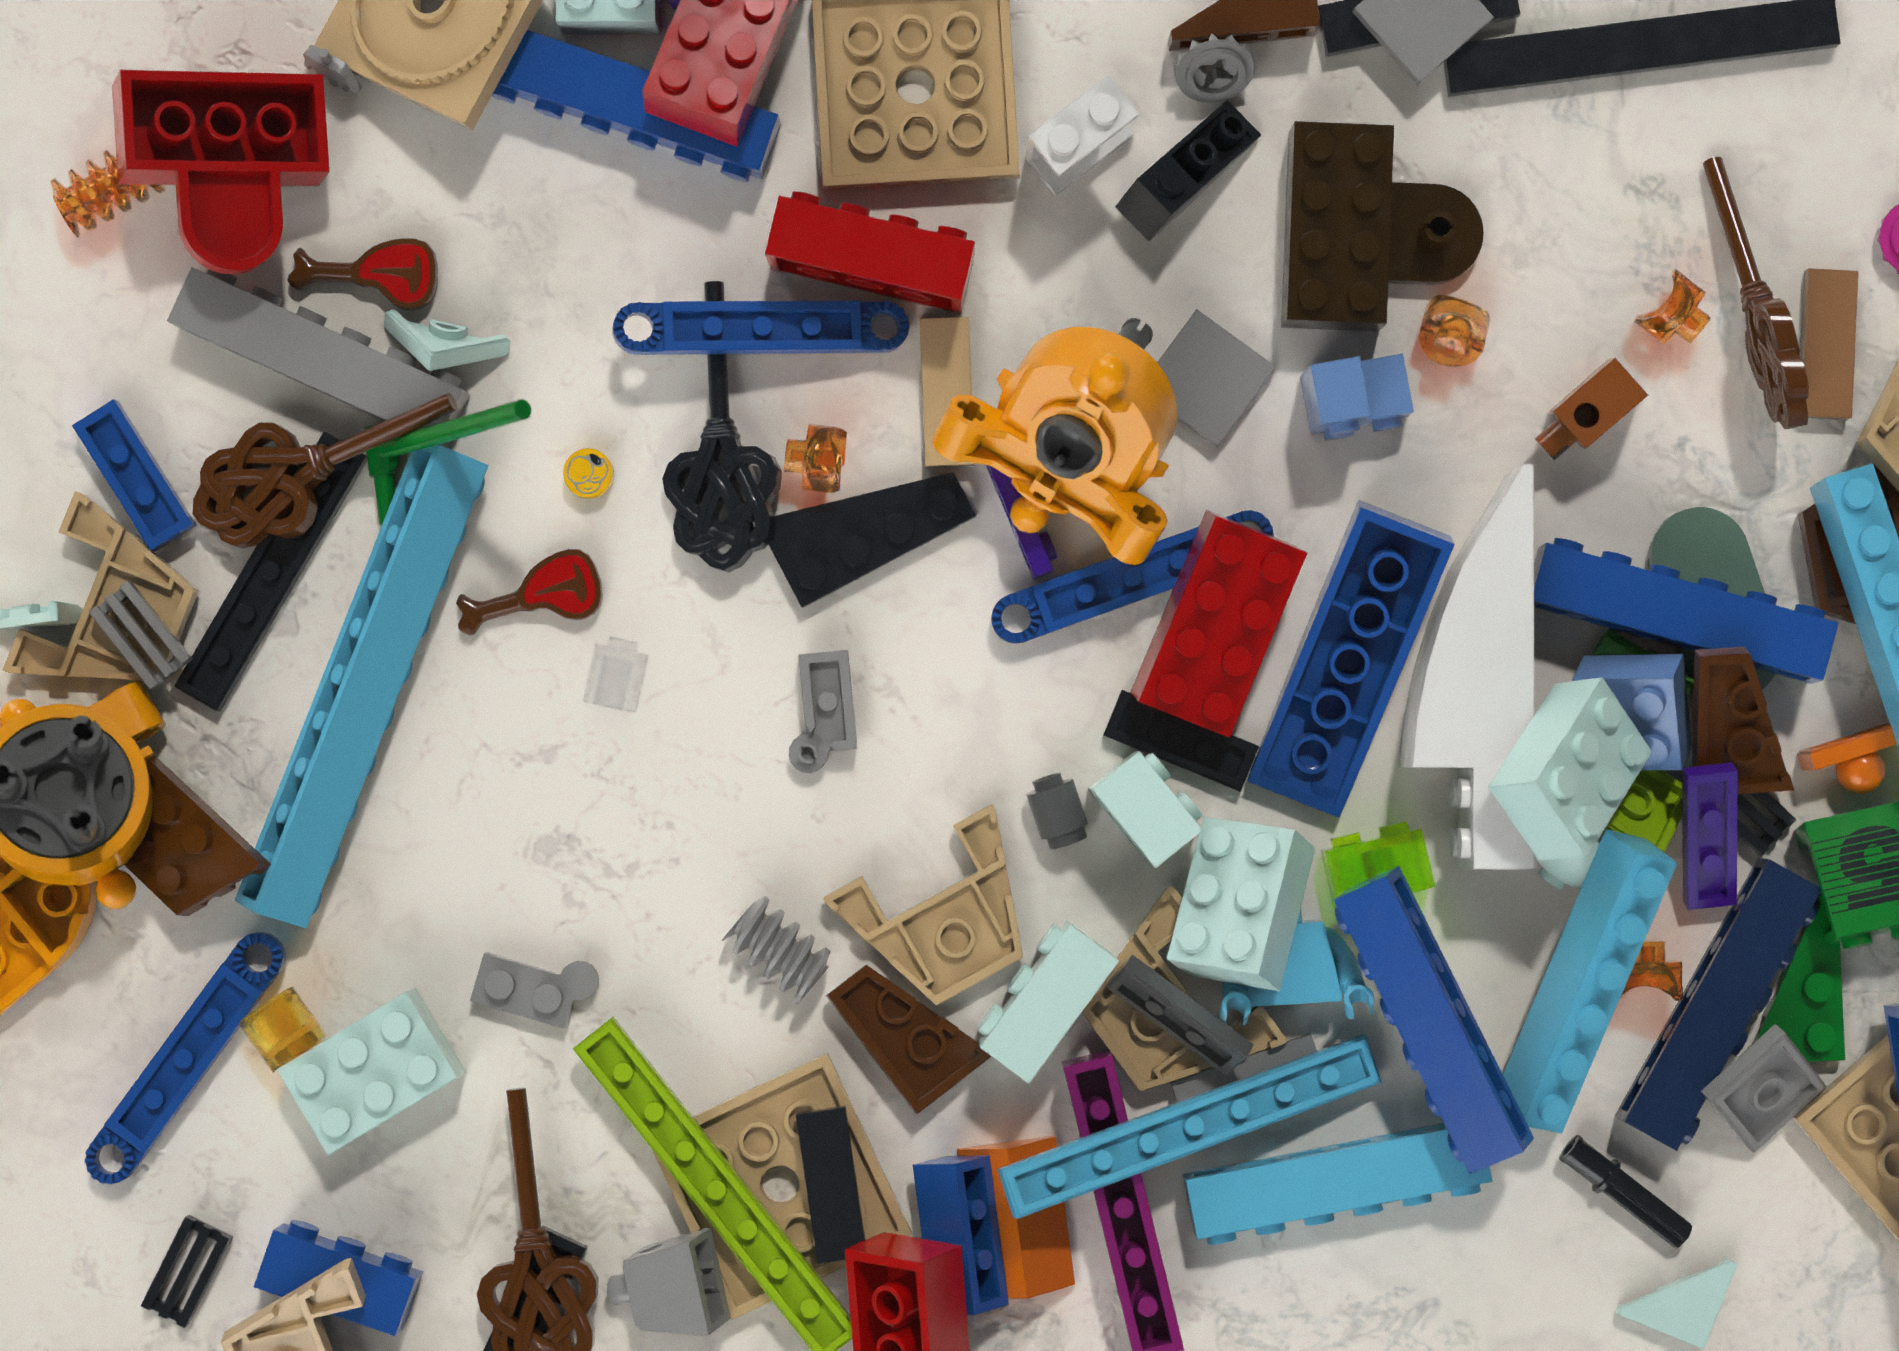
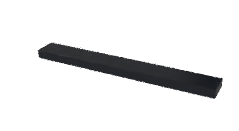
(1642, 46)

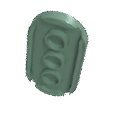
(1709, 546)

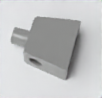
(674, 1286)

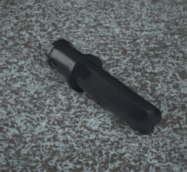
(1625, 1191)

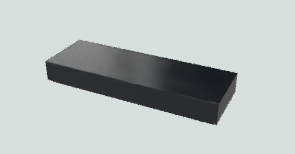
(1181, 742)
(830, 1182)

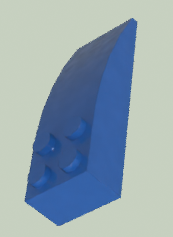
(1350, 657)

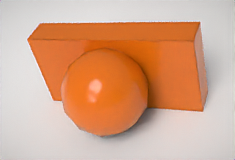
(1856, 760)

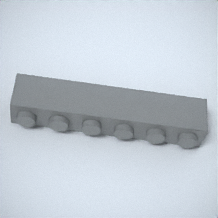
(306, 350)

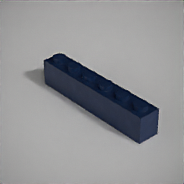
(1720, 1002)

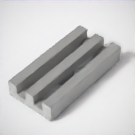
(114, 603)

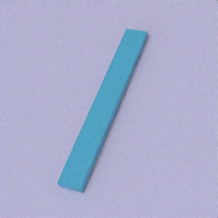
(1188, 1126)

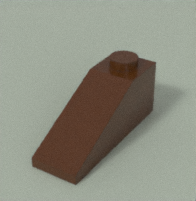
(1248, 22)

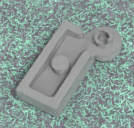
(826, 709)
(533, 990)

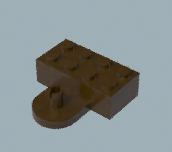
(1359, 230)

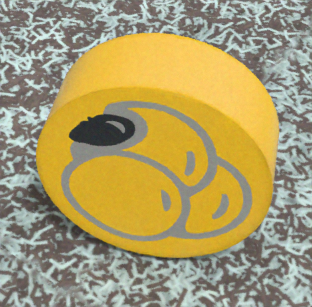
(588, 473)

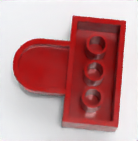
(226, 149)

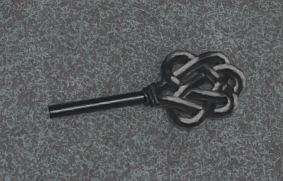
(703, 507)

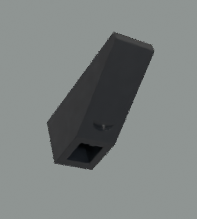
(1187, 170)

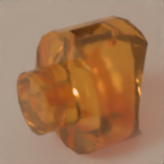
(1676, 314)
(1453, 331)
(818, 458)
(1655, 971)

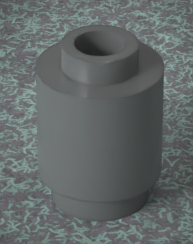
(1057, 811)

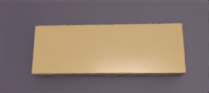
(944, 375)

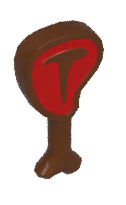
(399, 268)
(561, 583)

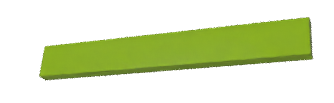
(715, 1187)

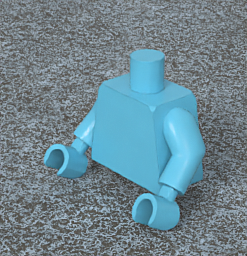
(1315, 972)

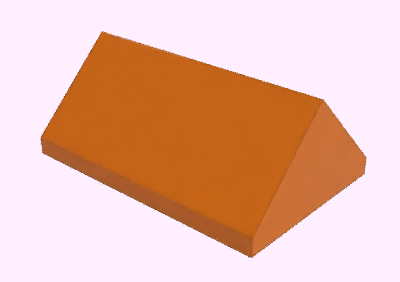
(1035, 1245)

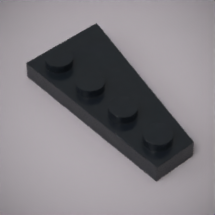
(854, 536)

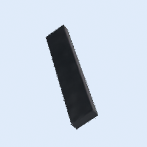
(261, 593)

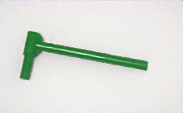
(383, 458)

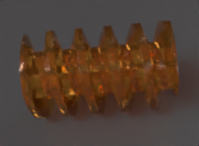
(96, 194)

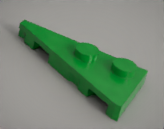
(1810, 996)

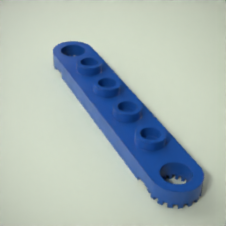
(760, 327)
(1104, 586)
(184, 1058)

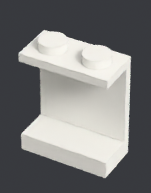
(1081, 135)

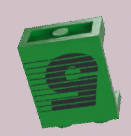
(1857, 872)

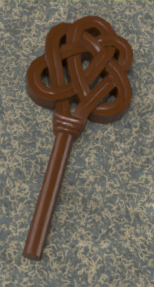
(1770, 329)
(282, 502)
(554, 1270)

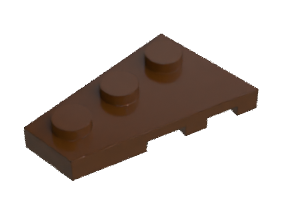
(1734, 721)
(905, 1038)

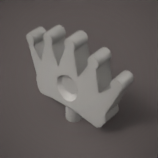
(333, 68)

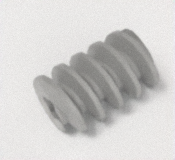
(779, 948)

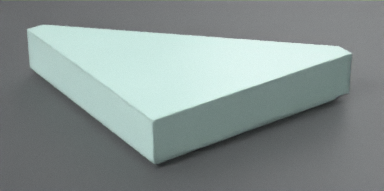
(443, 343)
(35, 616)
(1685, 1306)

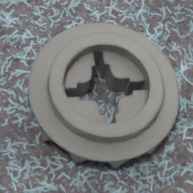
(1220, 82)

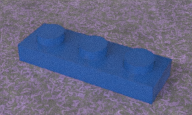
(134, 475)

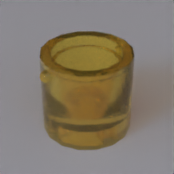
(282, 1029)

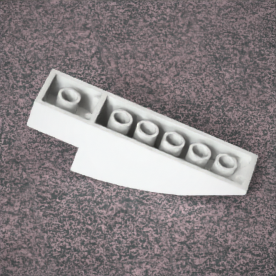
(1477, 675)

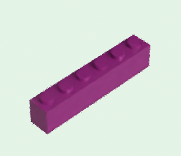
(1124, 1213)

